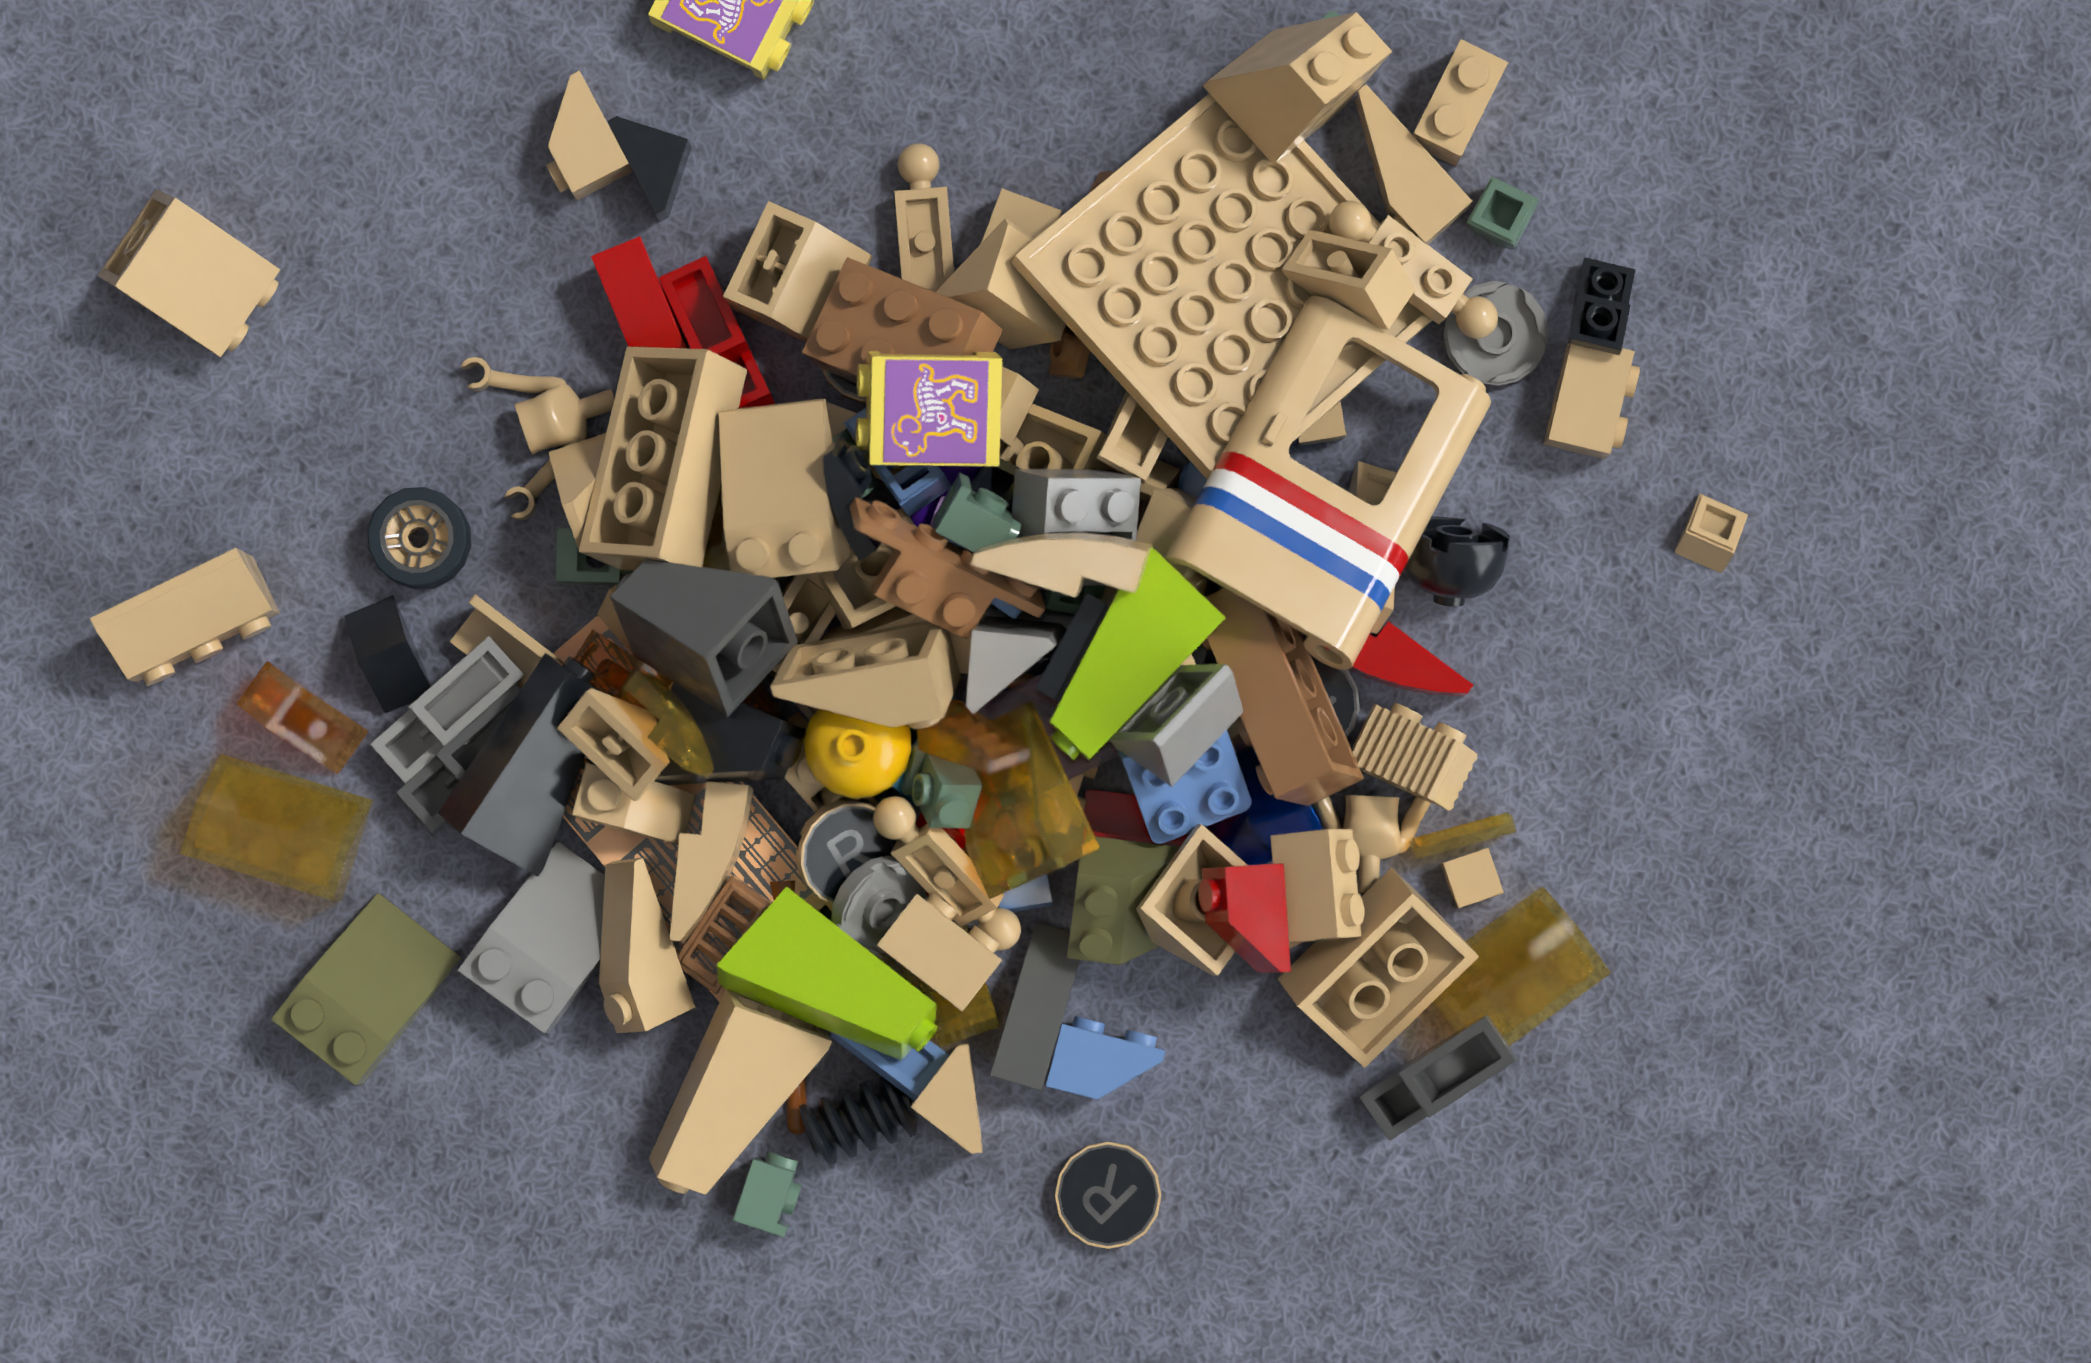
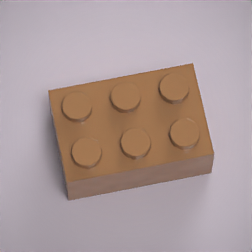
(893, 317)

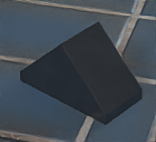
(655, 159)
(387, 654)

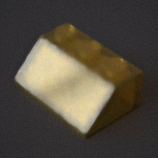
(277, 827)
(1525, 970)

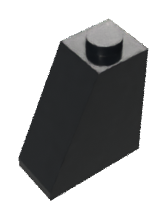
(741, 746)

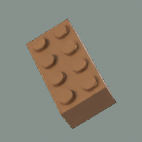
(1283, 704)

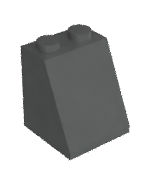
(705, 627)

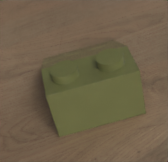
(366, 989)

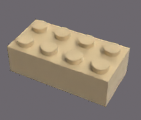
(661, 458)

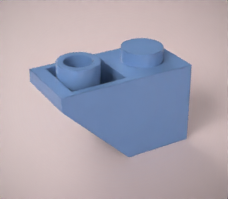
(1098, 1063)

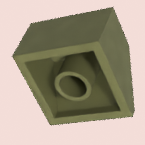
(1106, 899)

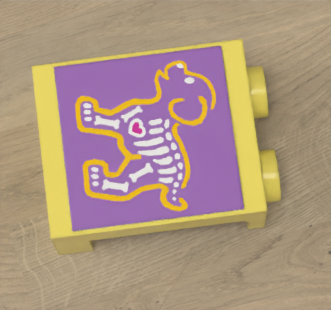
(738, 29)
(930, 409)

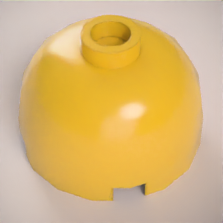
(855, 754)

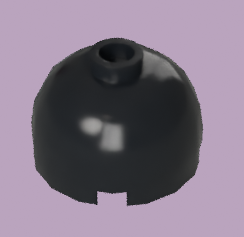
(1457, 560)

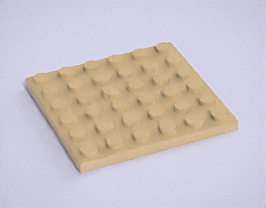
(1183, 278)

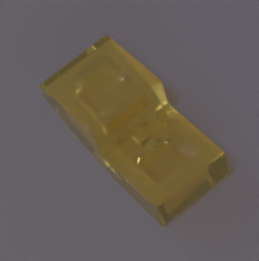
(677, 730)

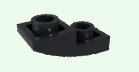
(1601, 306)
(846, 479)

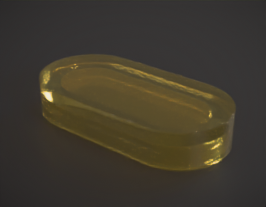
(1462, 835)

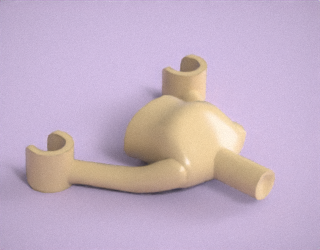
(547, 420)
(1374, 829)

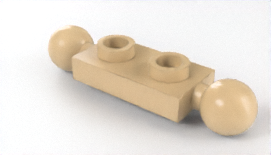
(923, 220)
(1436, 280)
(944, 870)

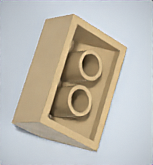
(187, 617)
(1379, 983)

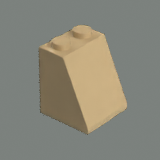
(1297, 80)
(190, 273)

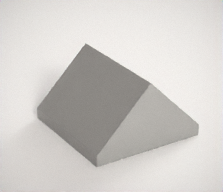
(1003, 651)
(1181, 720)

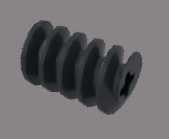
(859, 1120)

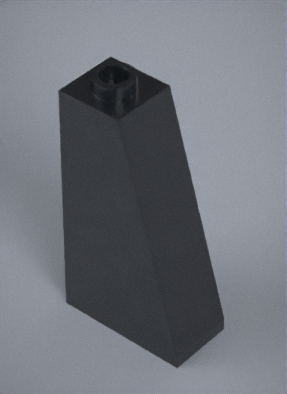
(525, 769)

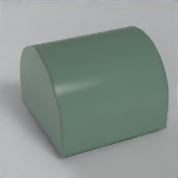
(1502, 213)

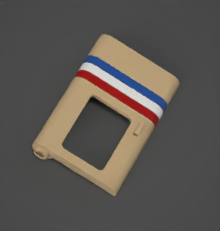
(1298, 538)

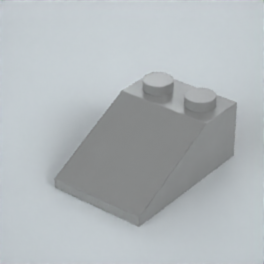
(543, 941)

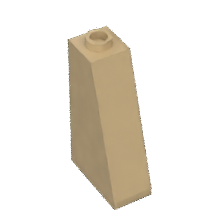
(732, 1089)

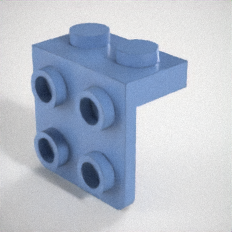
(1203, 795)

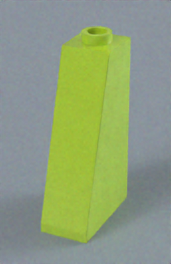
(1132, 656)
(826, 978)

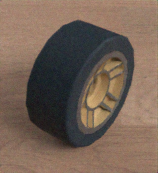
(404, 515)

